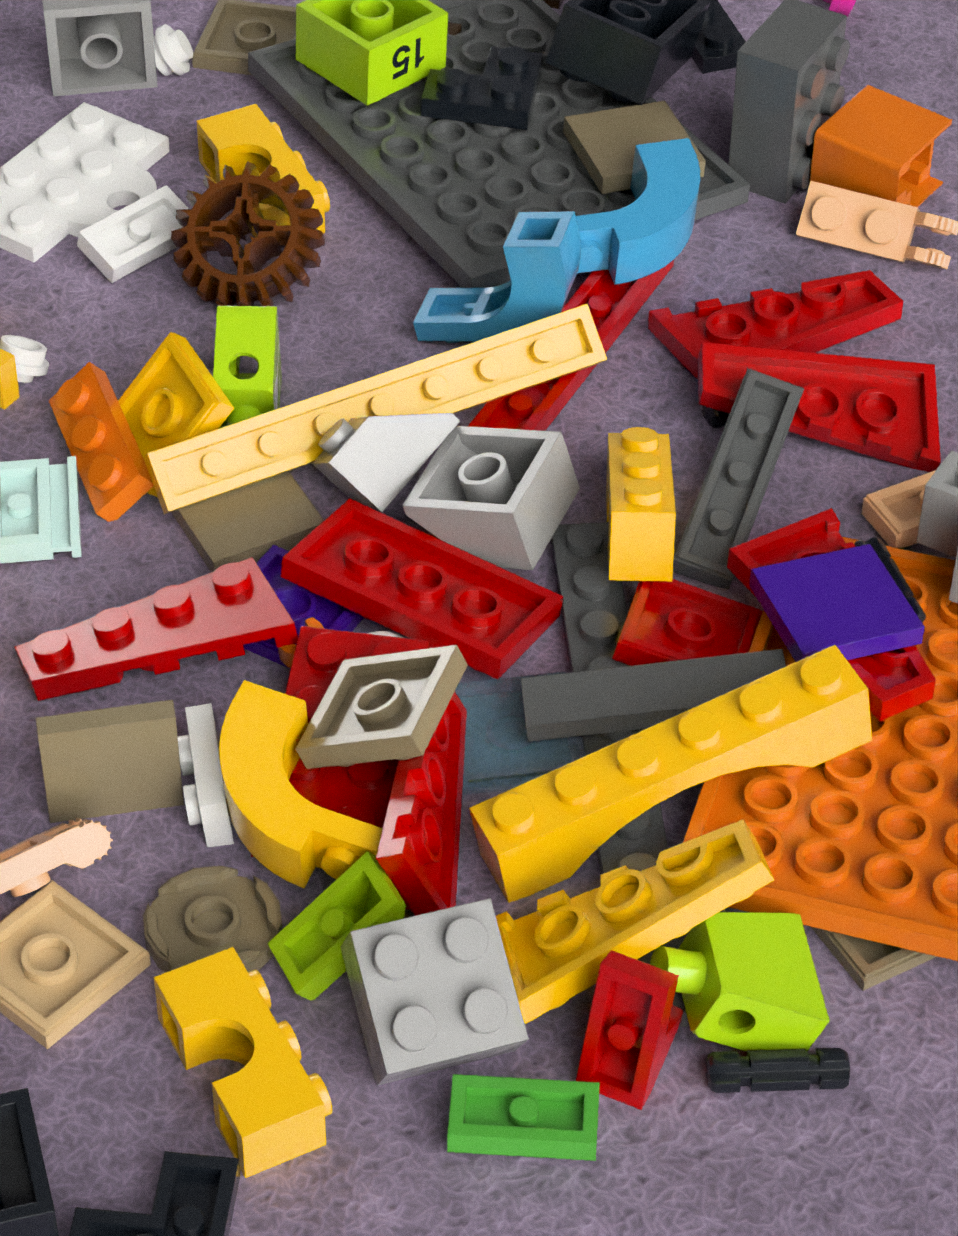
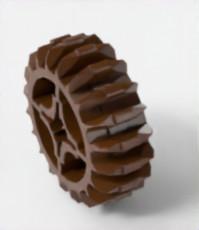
(206, 232)

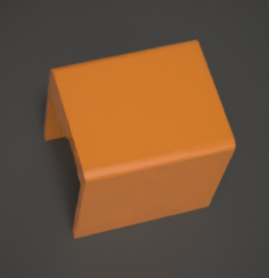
(879, 148)

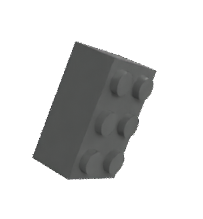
(784, 94)

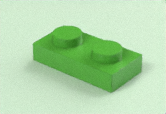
(523, 1117)

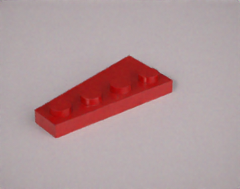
(802, 321)
(846, 400)
(894, 677)
(424, 818)

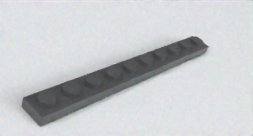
(592, 624)

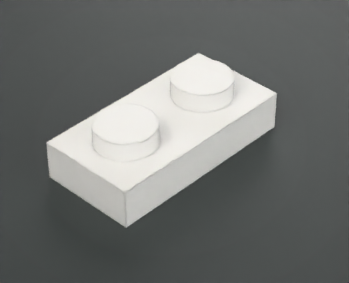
(132, 234)
(200, 756)

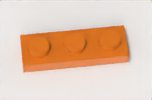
(102, 442)

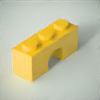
(249, 136)
(640, 506)
(224, 1012)

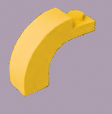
(264, 808)

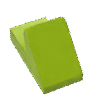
(312, 941)

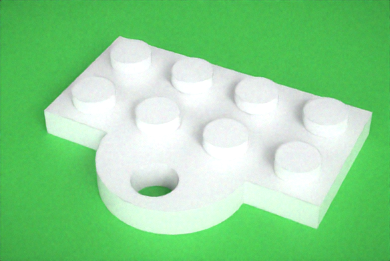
(74, 178)

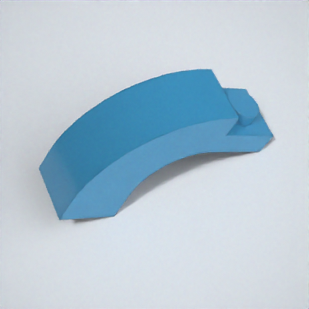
(653, 227)
(542, 266)

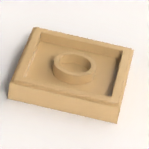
(61, 963)

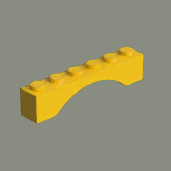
(560, 818)

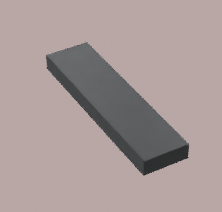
(737, 477)
(634, 694)

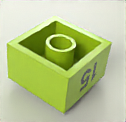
(371, 44)

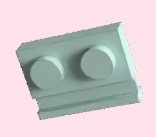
(39, 510)

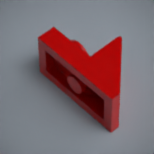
(629, 1028)

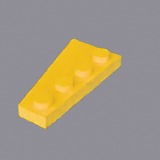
(632, 913)

